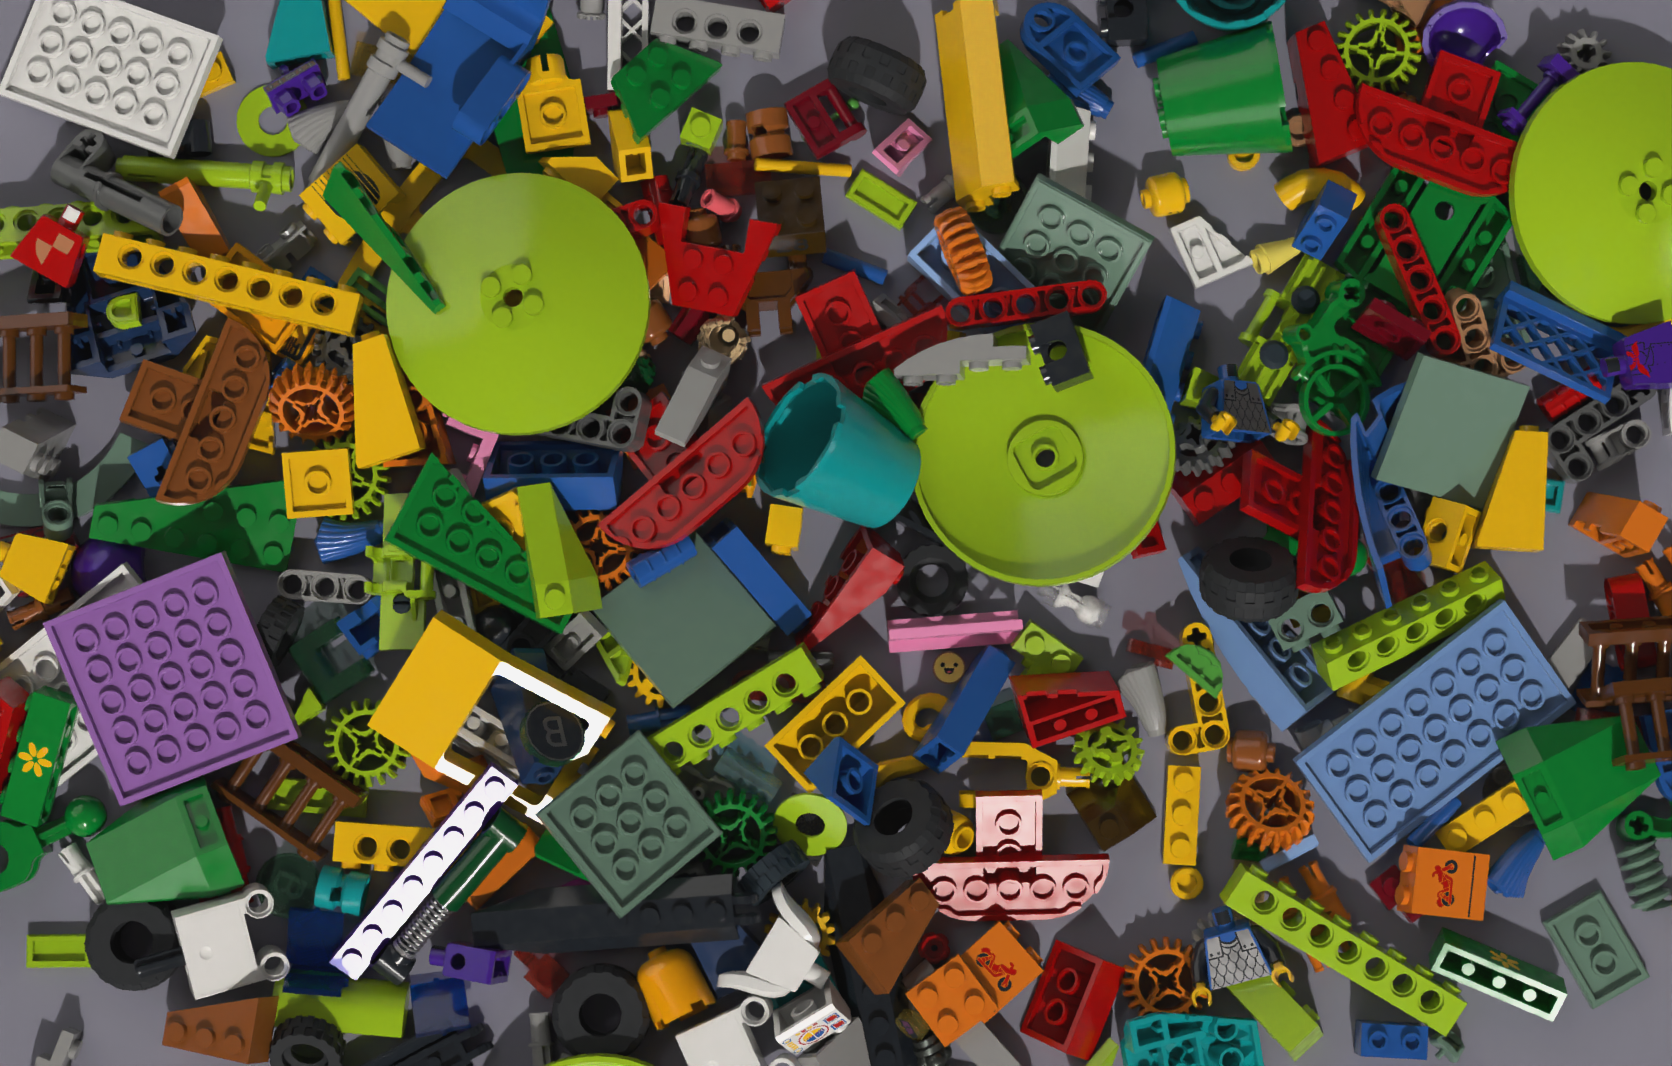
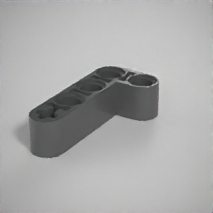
(613, 425)
(1574, 435)

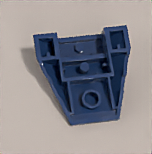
(112, 351)

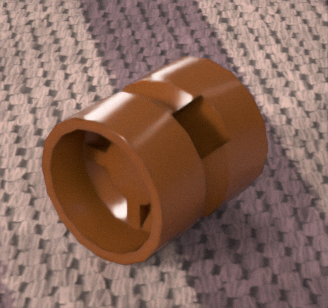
(769, 133)

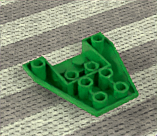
(1034, 102)
(1571, 778)
(166, 849)

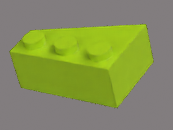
(1279, 1013)

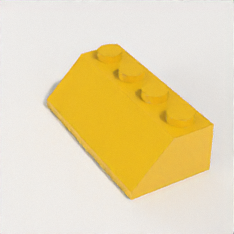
(847, 708)

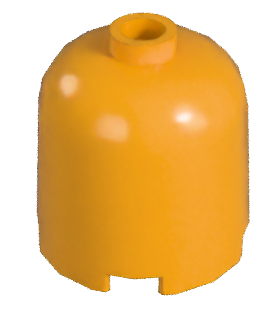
(673, 986)

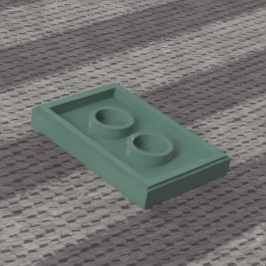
(1595, 949)

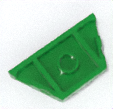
(659, 83)

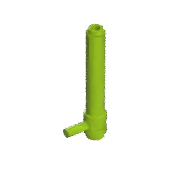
(256, 176)

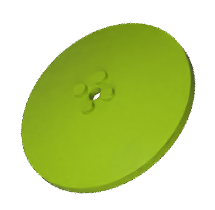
(1580, 196)
(567, 338)
(1057, 520)

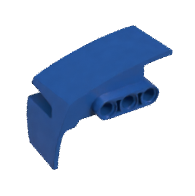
(475, 74)
(1381, 516)

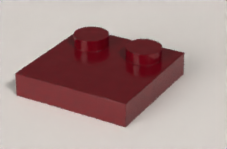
(1391, 328)

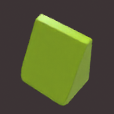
(309, 707)

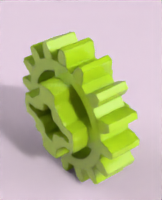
(1107, 752)

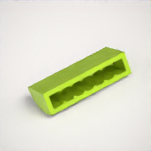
(364, 1007)

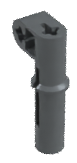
(84, 171)

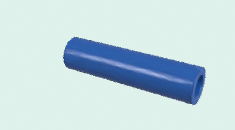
(1149, 54)
(848, 263)
(1433, 823)

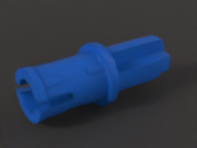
(655, 719)

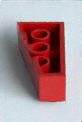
(1324, 96)

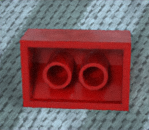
(1210, 493)
(1073, 1000)

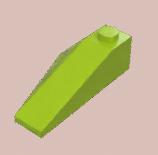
(557, 562)

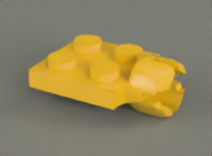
(552, 108)

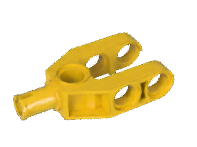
(1034, 758)

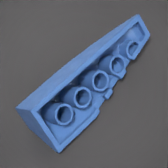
(1278, 679)

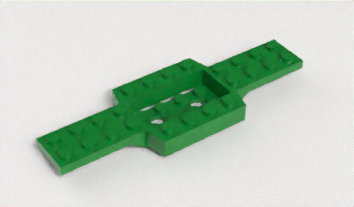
(1436, 237)

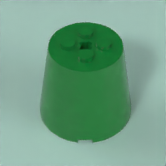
(1224, 96)

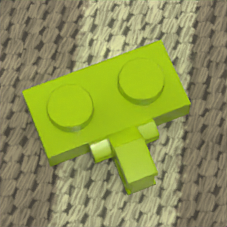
(1044, 651)

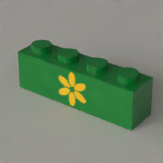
(39, 756)
(1497, 974)

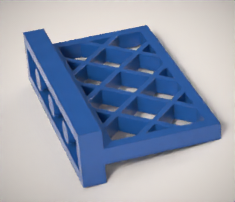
(1563, 327)

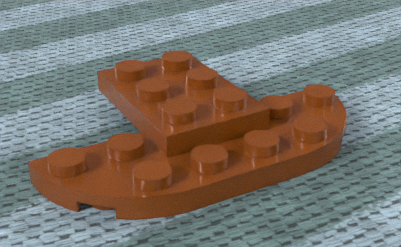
(206, 417)

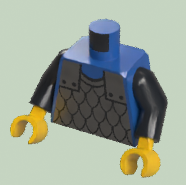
(1237, 412)
(1234, 954)

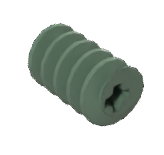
(1644, 876)

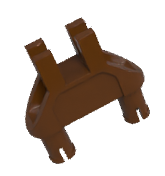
(776, 292)

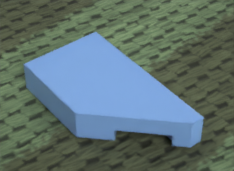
(1281, 857)

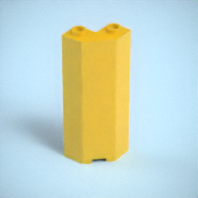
(975, 103)

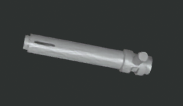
(381, 69)

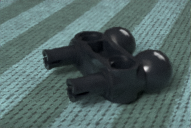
(501, 628)

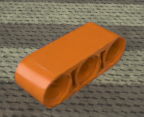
(505, 869)

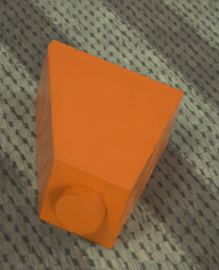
(199, 222)

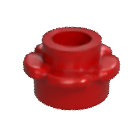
(940, 941)

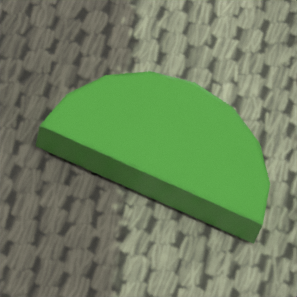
(1200, 666)

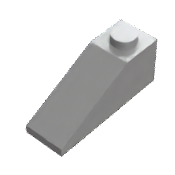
(694, 396)

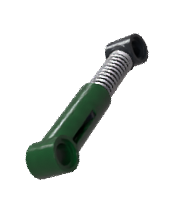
(496, 839)

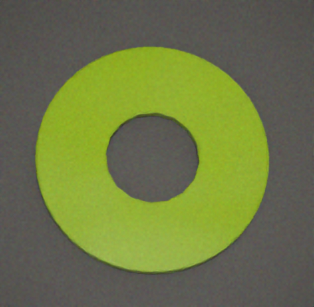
(253, 135)
(813, 803)

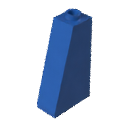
(758, 576)
(964, 710)

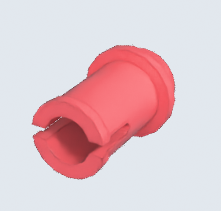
(727, 209)

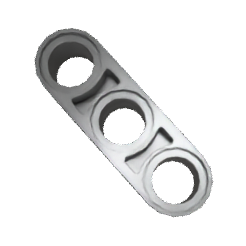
(311, 582)

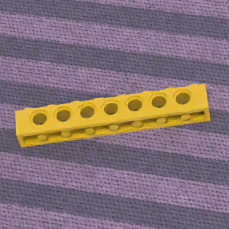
(116, 248)

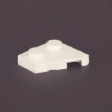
(1205, 252)

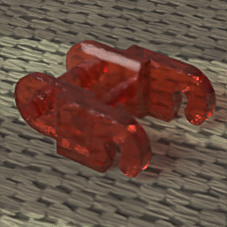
(911, 291)

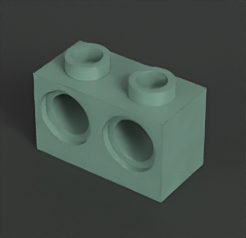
(1309, 625)

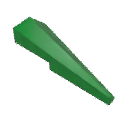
(357, 209)

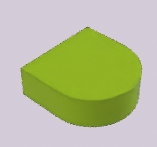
(125, 311)

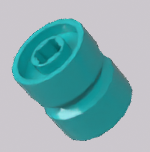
(354, 890)

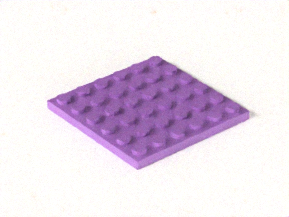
(172, 679)

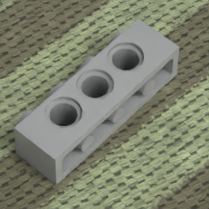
(736, 19)

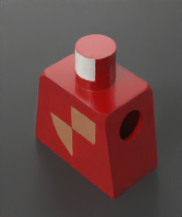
(55, 246)

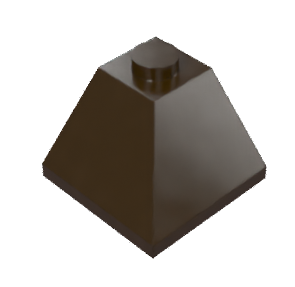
(1111, 811)

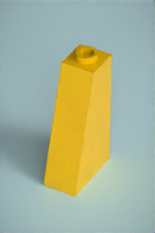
(382, 404)
(1516, 502)

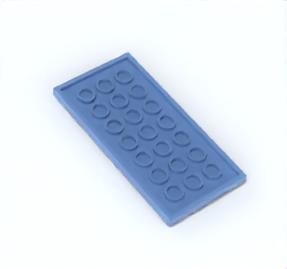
(1433, 730)

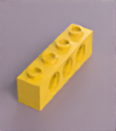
(350, 835)

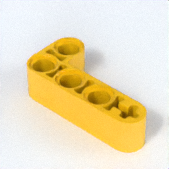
(1202, 719)

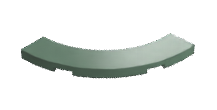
(95, 487)

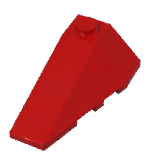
(865, 576)

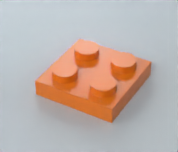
(951, 1000)

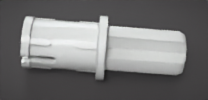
(82, 872)

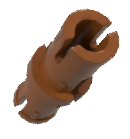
(37, 610)

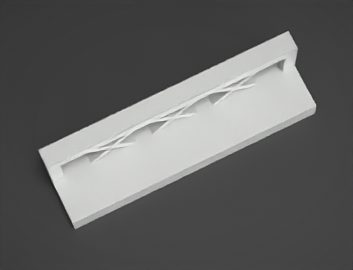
(616, 37)

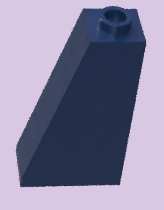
(512, 704)
(726, 955)

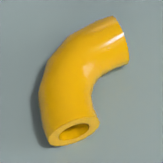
(1308, 183)

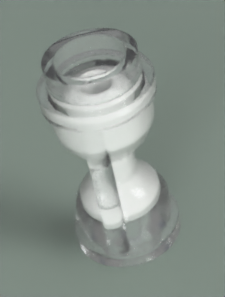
(1087, 608)

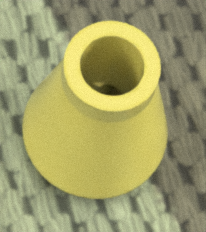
(1272, 255)

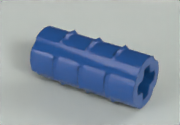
(657, 562)

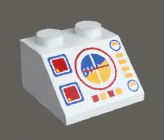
(811, 1018)

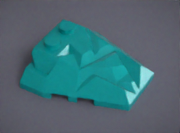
(1190, 1041)

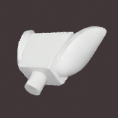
(784, 956)

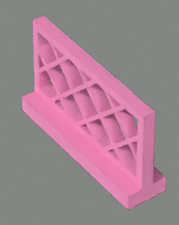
(953, 631)

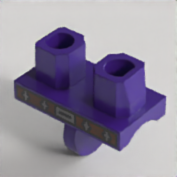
(294, 86)

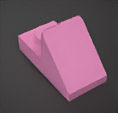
(902, 147)

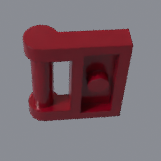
(815, 123)

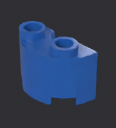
(363, 628)

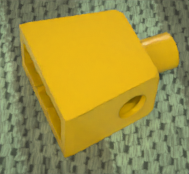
(35, 565)

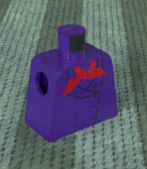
(1642, 359)
(480, 965)

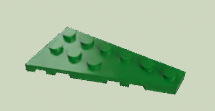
(241, 520)
(463, 540)

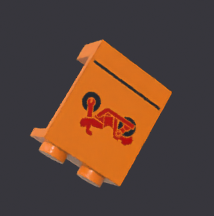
(1442, 882)
(1002, 964)

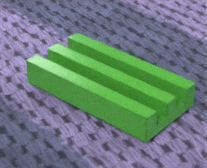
(353, 283)

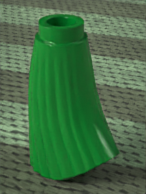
(893, 402)

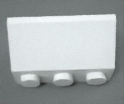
(1070, 159)

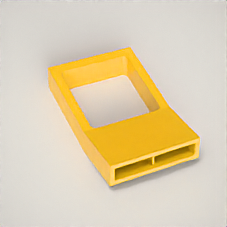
(444, 685)

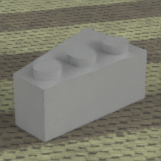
(35, 444)

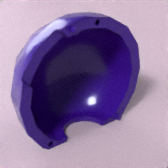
(1463, 29)
(99, 558)

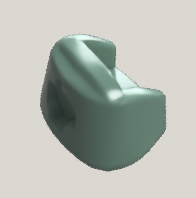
(1450, 1046)

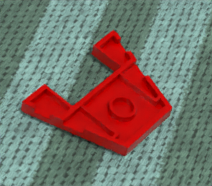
(708, 275)

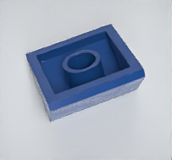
(845, 778)

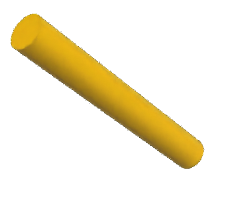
(339, 40)
(802, 167)

